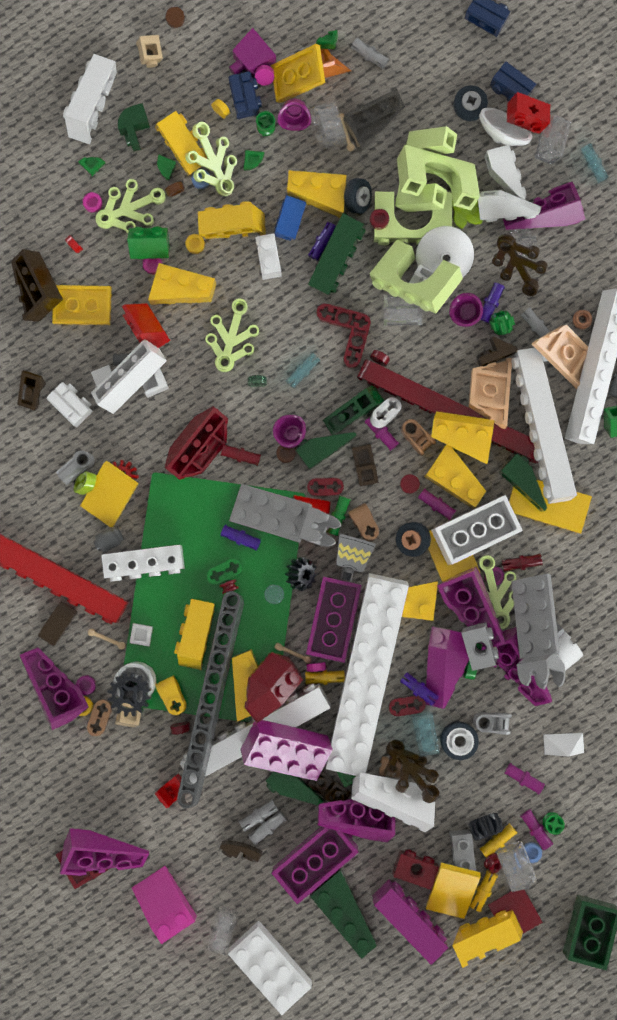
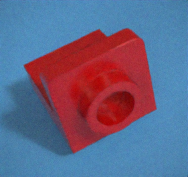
(169, 791)

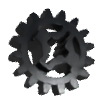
(124, 687)

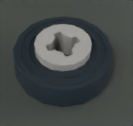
(464, 108)
(357, 195)

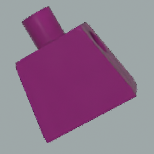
(251, 54)

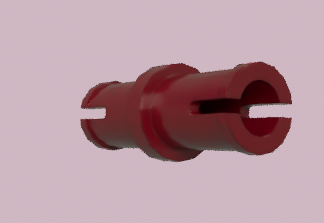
(240, 454)
(522, 562)

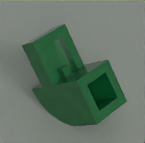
(131, 121)

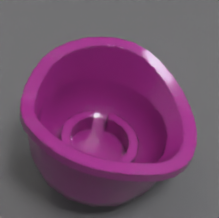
(294, 115)
(466, 309)
(289, 430)

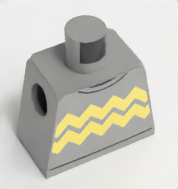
(352, 555)

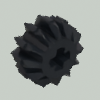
(301, 574)
(485, 826)

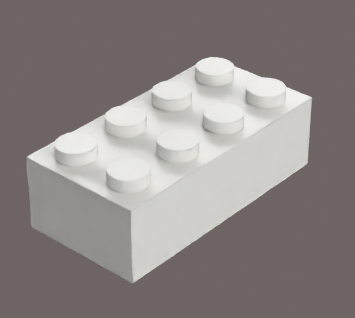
(476, 530)
(270, 967)

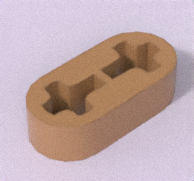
(95, 716)

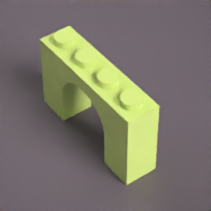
(459, 175)
(432, 197)
(395, 231)
(427, 294)

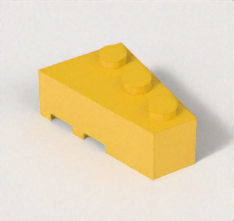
(231, 221)
(180, 286)
(421, 601)
(486, 935)

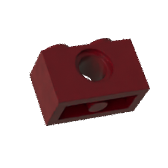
(424, 877)

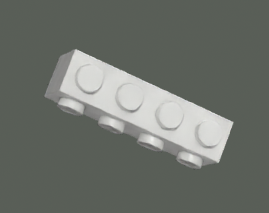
(132, 373)
(142, 562)

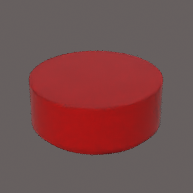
(73, 244)

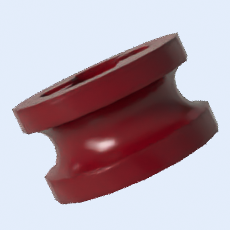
(229, 586)
(492, 863)

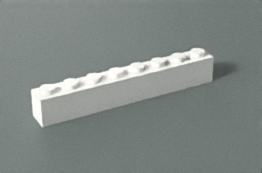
(595, 373)
(544, 426)
(292, 713)

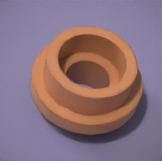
(588, 319)

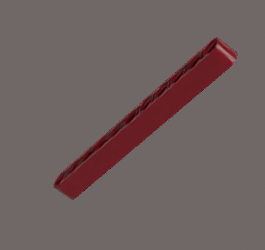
(432, 401)

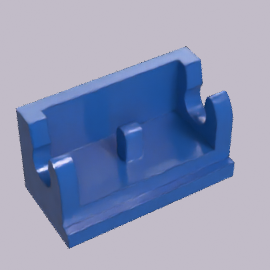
(289, 218)

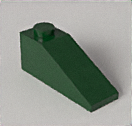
(353, 410)
(318, 449)
(522, 478)
(292, 787)

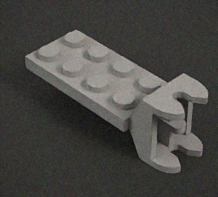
(282, 516)
(537, 631)

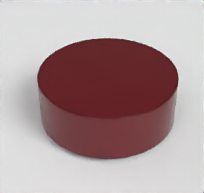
(379, 219)
(380, 358)
(409, 484)
(180, 728)

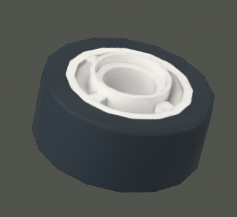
(470, 743)

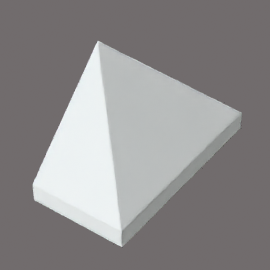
(563, 744)

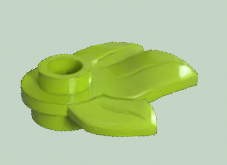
(462, 216)

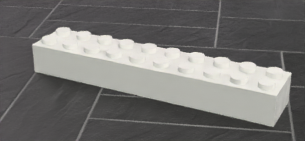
(367, 674)

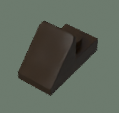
(501, 350)
(30, 389)

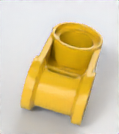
(169, 691)

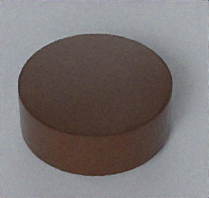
(175, 17)
(174, 189)
(285, 454)

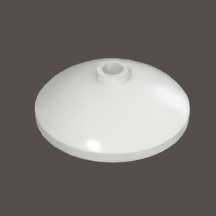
(501, 131)
(445, 241)

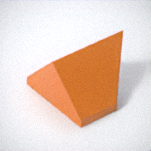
(332, 65)

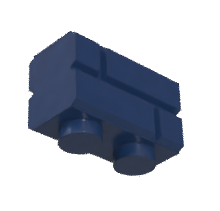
(488, 15)
(510, 81)
(244, 96)

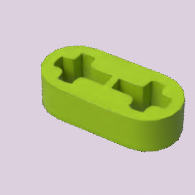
(85, 483)

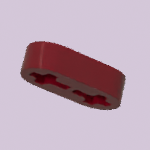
(324, 482)
(405, 701)

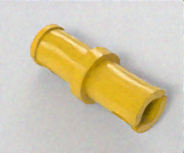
(325, 677)
(498, 840)
(483, 891)

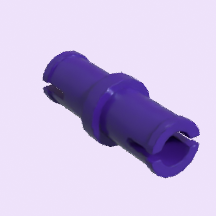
(322, 241)
(492, 301)
(240, 537)
(419, 689)

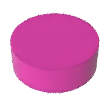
(264, 75)
(92, 202)
(151, 265)
(314, 667)

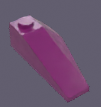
(559, 209)
(471, 603)
(508, 661)
(445, 663)
(56, 693)
(356, 820)
(93, 851)

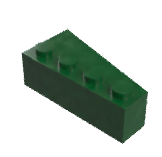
(336, 254)
(343, 910)

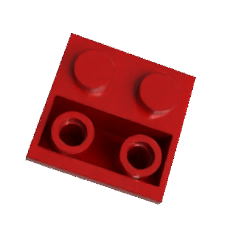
(145, 324)

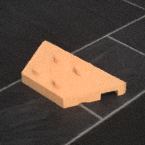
(564, 352)
(491, 391)

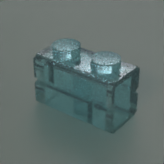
(425, 733)

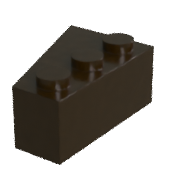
(36, 285)

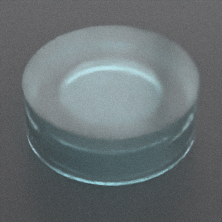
(274, 594)

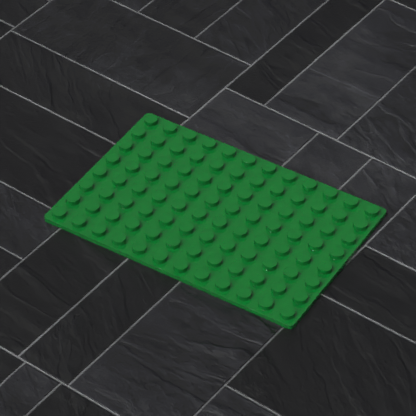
(193, 515)

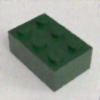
(591, 932)

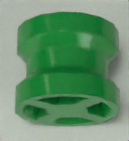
(557, 824)

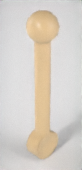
(350, 147)
(121, 645)
(307, 659)

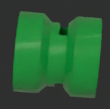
(266, 119)

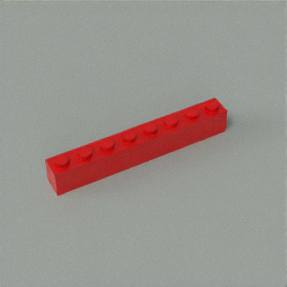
(61, 581)

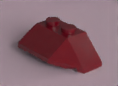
(197, 444)
(271, 685)

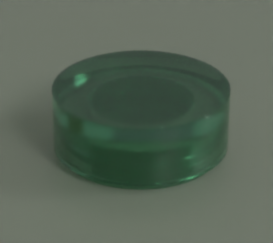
(257, 381)

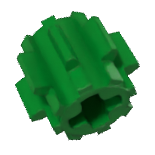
(502, 322)

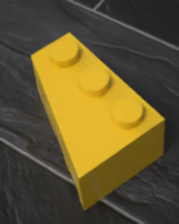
(180, 140)
(318, 190)
(464, 433)
(455, 477)
(194, 634)
(243, 667)

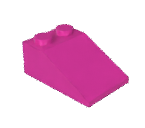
(164, 904)

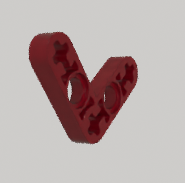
(355, 329)

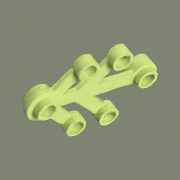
(213, 162)
(127, 208)
(231, 339)
(496, 595)

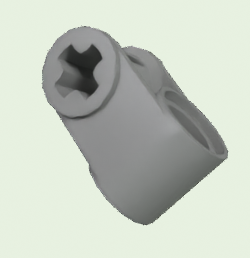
(496, 722)

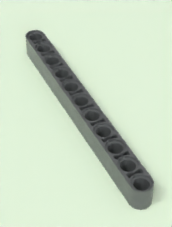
(204, 706)

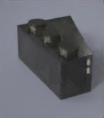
(372, 119)

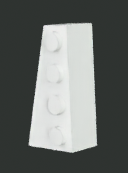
(89, 98)
(381, 794)

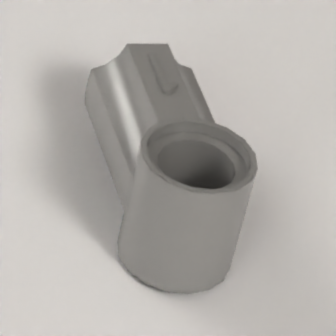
(74, 468)

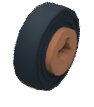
(419, 536)

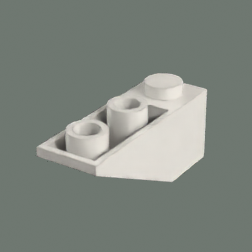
(503, 170)
(504, 205)

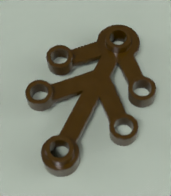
(508, 244)
(397, 751)

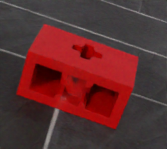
(528, 113)

